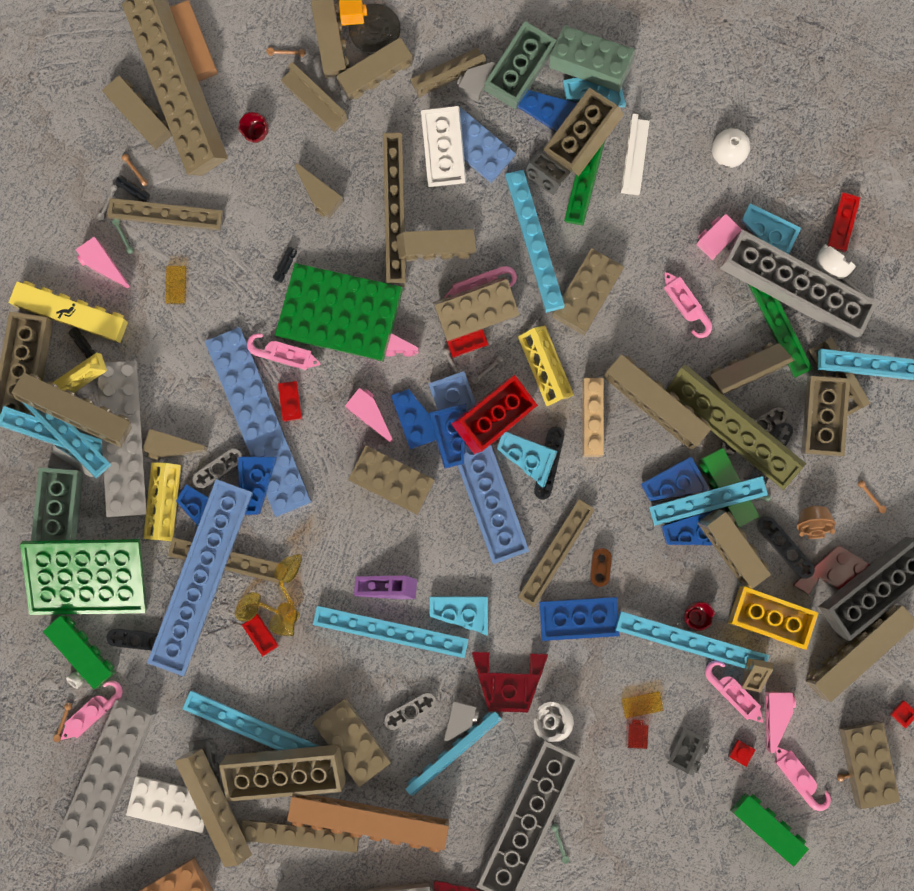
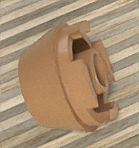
(816, 522)

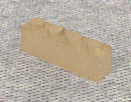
(593, 417)

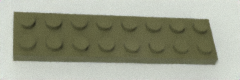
(736, 428)

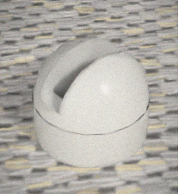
(75, 679)

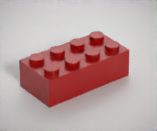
(494, 414)

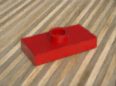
(467, 343)
(260, 635)

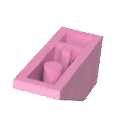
(97, 259)
(366, 409)
(778, 714)

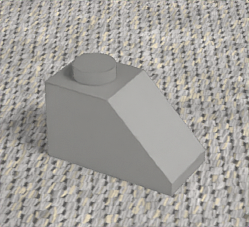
(473, 81)
(460, 719)

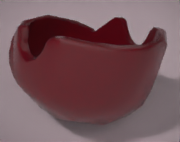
(253, 127)
(699, 615)

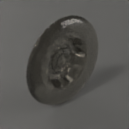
(374, 28)

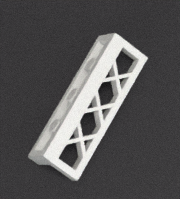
(635, 156)

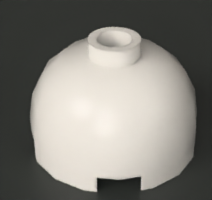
(731, 147)
(833, 263)
(553, 722)

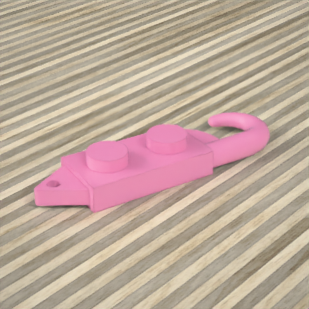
(482, 279)
(686, 303)
(283, 353)
(733, 692)
(90, 712)
(800, 778)

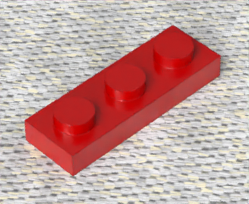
(843, 222)

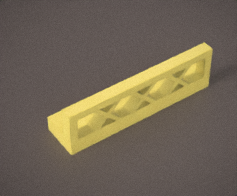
(545, 349)
(82, 374)
(164, 501)

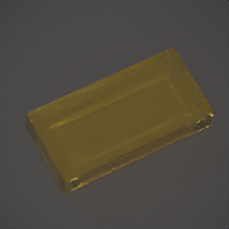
(175, 285)
(642, 704)

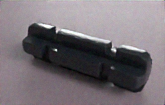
(132, 188)
(284, 264)
(81, 342)

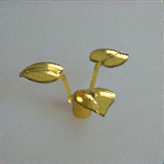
(286, 614)

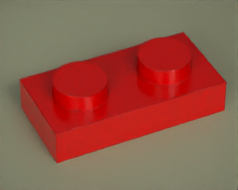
(290, 401)

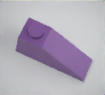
(386, 587)

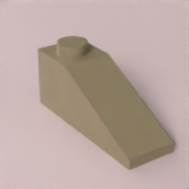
(323, 197)
(165, 445)

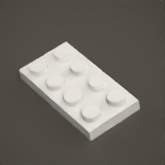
(443, 146)
(164, 804)

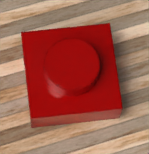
(903, 714)
(741, 753)

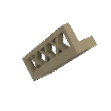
(446, 72)
(314, 98)
(855, 391)

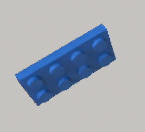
(578, 618)

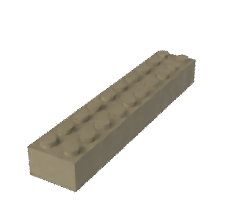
(175, 85)

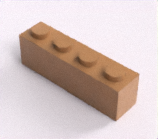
(193, 40)

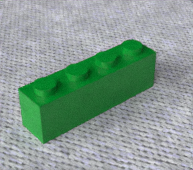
(721, 474)
(79, 651)
(765, 825)

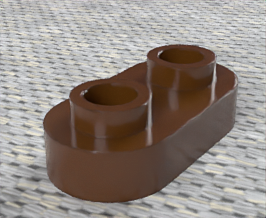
(600, 567)

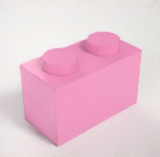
(719, 236)

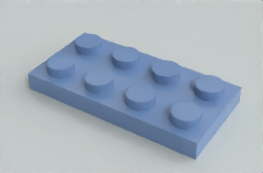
(483, 149)

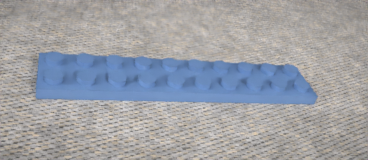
(257, 419)
(483, 480)
(200, 577)

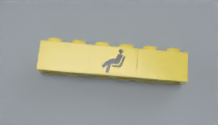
(68, 312)

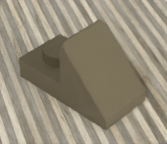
(756, 674)

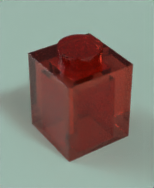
(637, 734)

